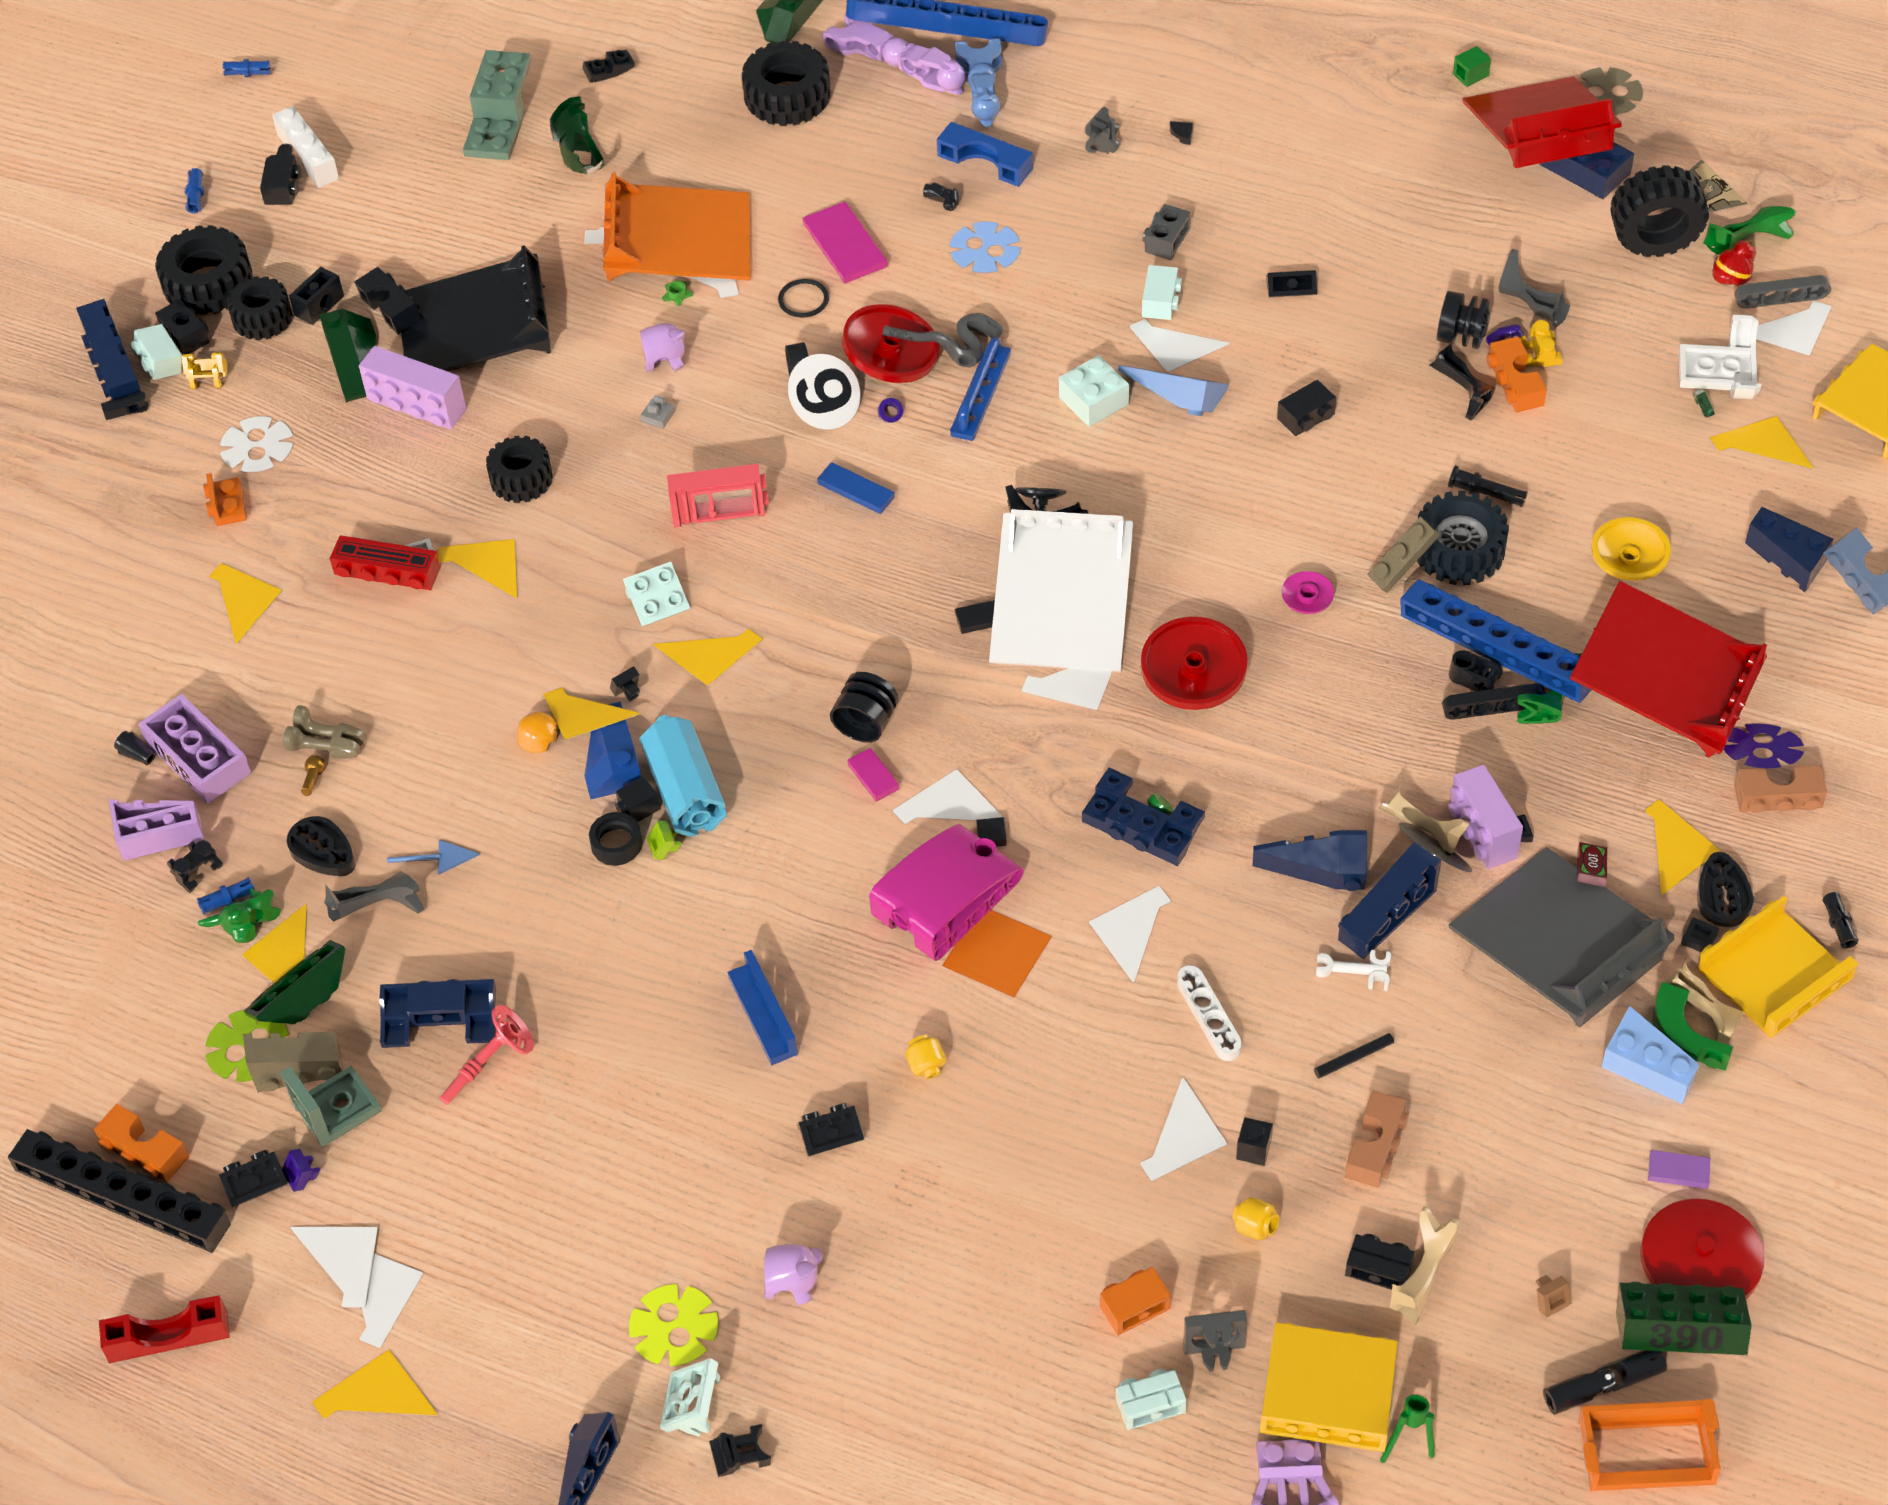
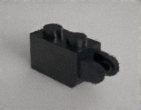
(280, 177)

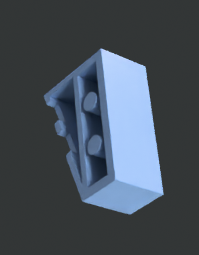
(1649, 1058)

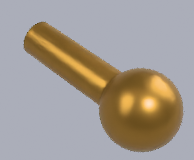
(314, 766)

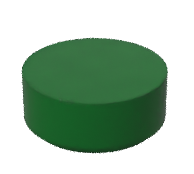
(1159, 803)

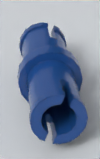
(247, 68)
(194, 190)
(225, 896)

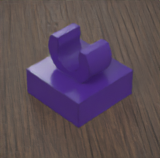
(298, 1169)

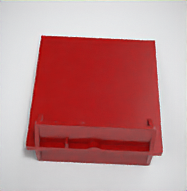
(1547, 120)
(1670, 667)

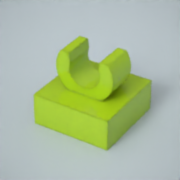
(662, 840)

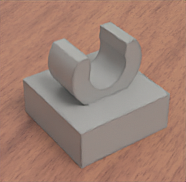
(657, 412)

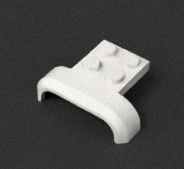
(1723, 366)

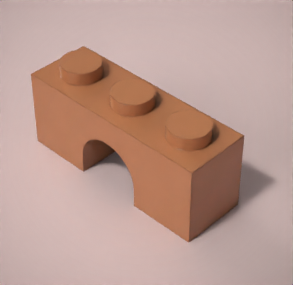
(1758, 793)
(1369, 1160)

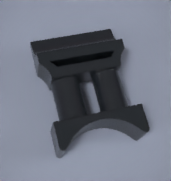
(725, 1452)

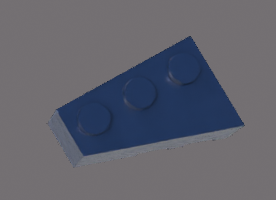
(1788, 545)

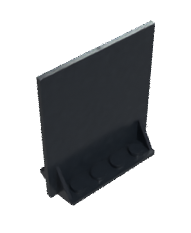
(480, 315)

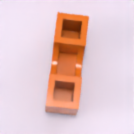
(1521, 389)
(157, 1157)

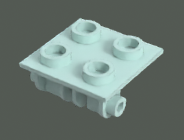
(656, 594)

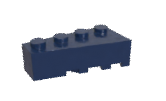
(107, 351)
(1390, 901)

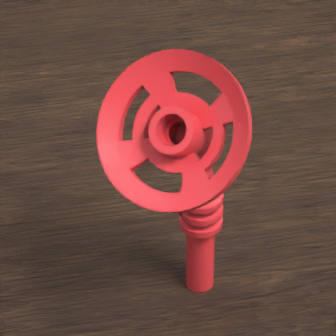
(505, 1035)

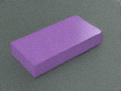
(1679, 1169)

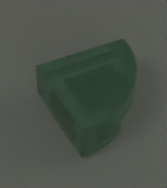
(1701, 398)

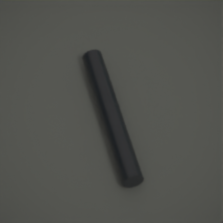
(1354, 1055)

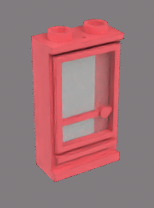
(717, 494)

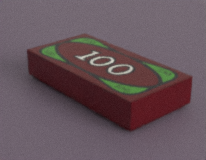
(1592, 864)

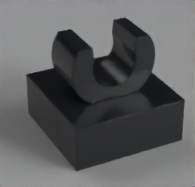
(626, 684)

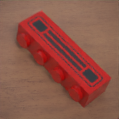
(385, 562)

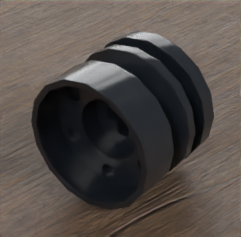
(1463, 319)
(864, 707)

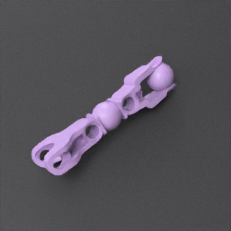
(929, 66)

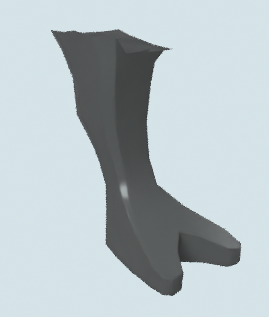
(1542, 303)
(396, 888)

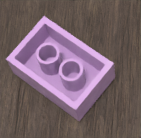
(1493, 824)

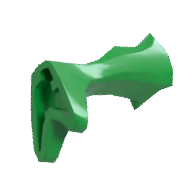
(1766, 220)
(1540, 708)

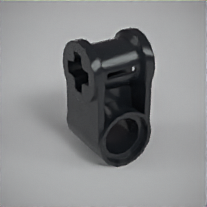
(1473, 671)

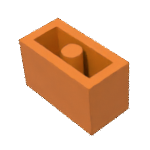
(1134, 1300)

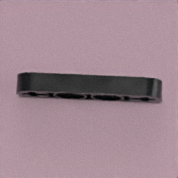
(1467, 704)

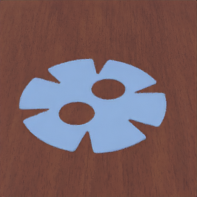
(983, 261)

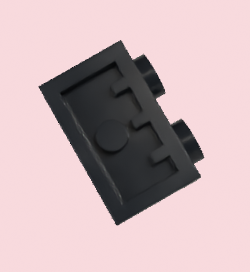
(830, 1130)
(252, 1178)

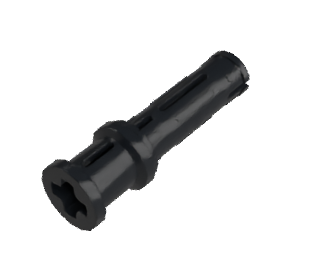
(1475, 483)

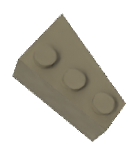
(311, 1057)

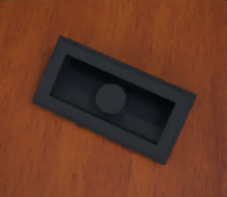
(1291, 283)

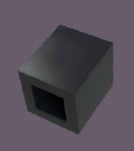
(637, 799)
(1254, 1141)

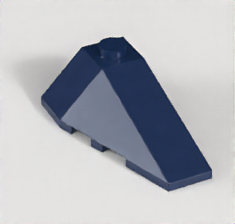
(1326, 861)

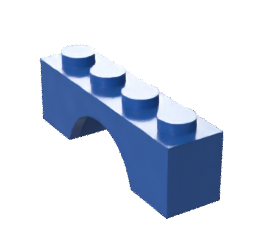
(961, 143)

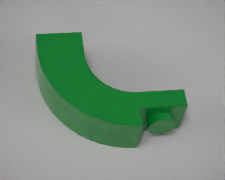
(1670, 1020)

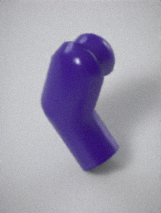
(1503, 332)

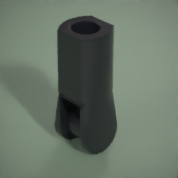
(125, 405)

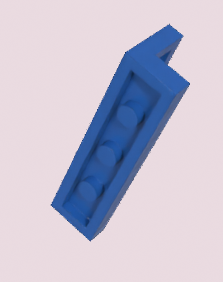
(763, 1010)

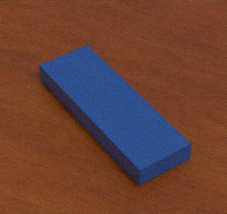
(856, 488)

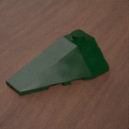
(349, 342)

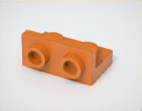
(225, 500)

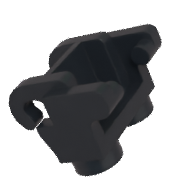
(199, 854)

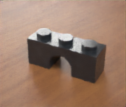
(381, 291)

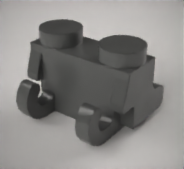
(1102, 133)

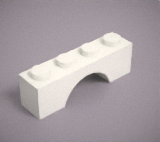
(315, 157)

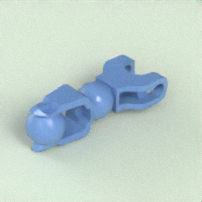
(981, 68)

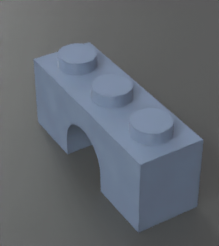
(1849, 560)

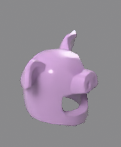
(663, 343)
(791, 1269)

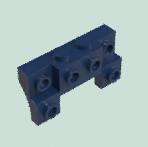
(1138, 823)
(437, 1005)

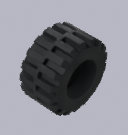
(259, 308)
(514, 455)

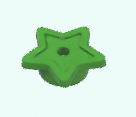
(672, 288)

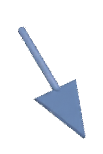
(448, 856)

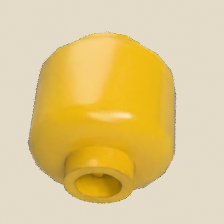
(925, 1056)
(1256, 1218)

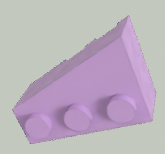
(154, 827)

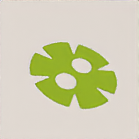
(224, 1037)

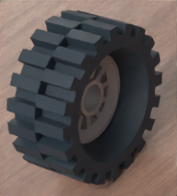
(1469, 540)

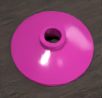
(1304, 585)

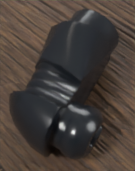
(939, 193)

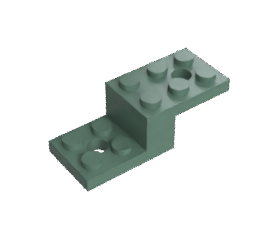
(497, 105)

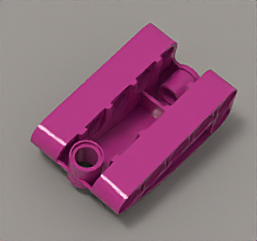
(944, 889)

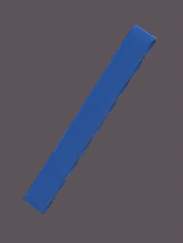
(952, 19)

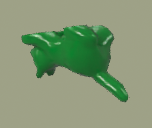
(241, 917)

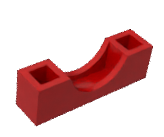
(132, 1337)

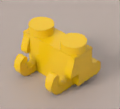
(1543, 345)
(205, 367)

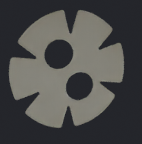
(1614, 77)

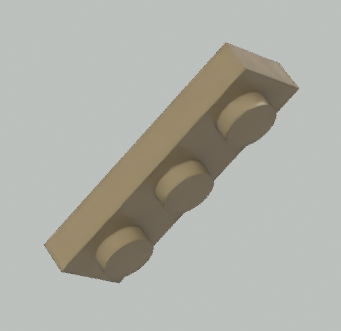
(1403, 554)

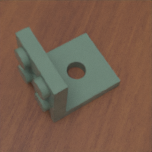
(318, 1104)

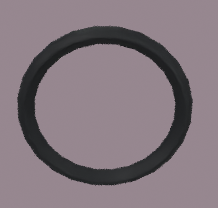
(803, 281)

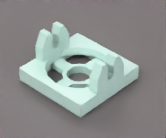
(692, 1422)

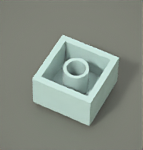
(1093, 390)

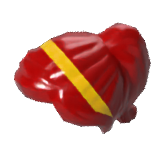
(1735, 264)

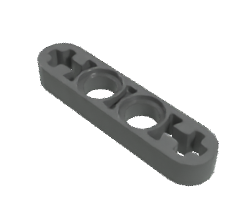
(1810, 289)

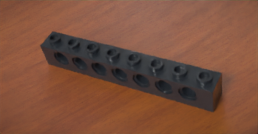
(203, 1233)

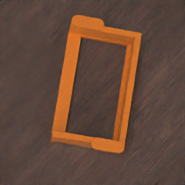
(1646, 1415)

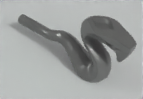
(962, 356)

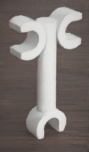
(1376, 969)

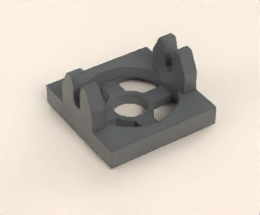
(1212, 1327)

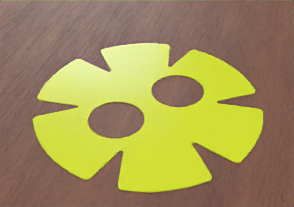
(657, 1343)

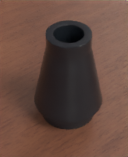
(133, 747)

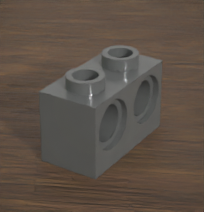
(1166, 231)

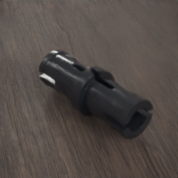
(1840, 920)

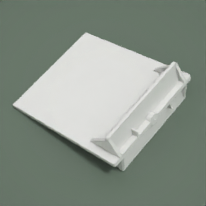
(1061, 590)

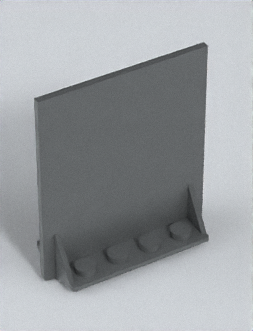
(1564, 935)

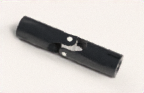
(1586, 1386)

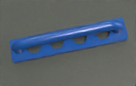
(993, 353)

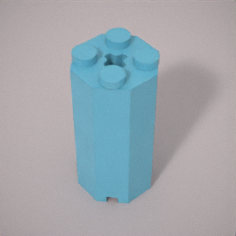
(683, 775)

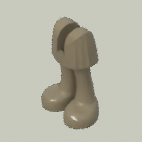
(344, 739)

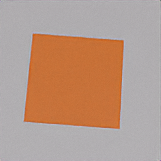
(998, 952)

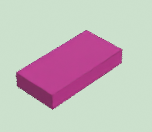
(873, 774)

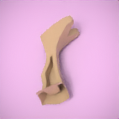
(1445, 832)
(1724, 1017)
(1438, 1241)

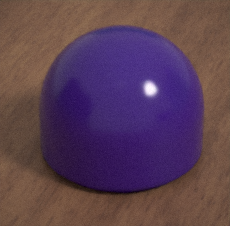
(890, 402)

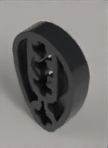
(321, 860)
(1710, 894)

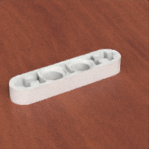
(1207, 1013)

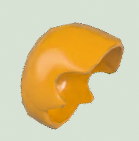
(536, 732)

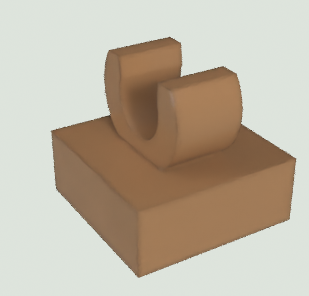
(1552, 1294)

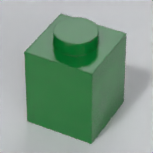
(1471, 66)

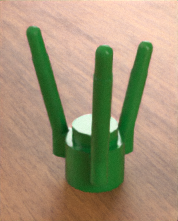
(1413, 1415)

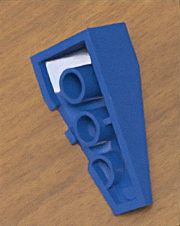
(610, 759)

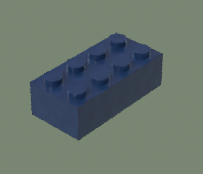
(1597, 171)

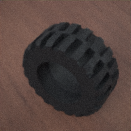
(786, 102)
(1653, 191)
(201, 249)

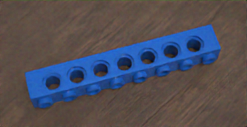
(1493, 638)

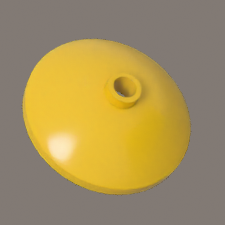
(1631, 548)

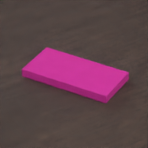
(844, 242)

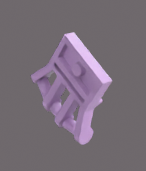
(1291, 1463)

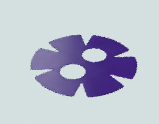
(1778, 746)

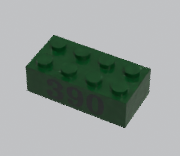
(1683, 1318)

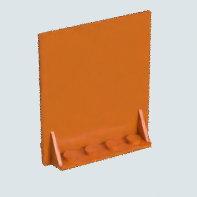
(675, 231)

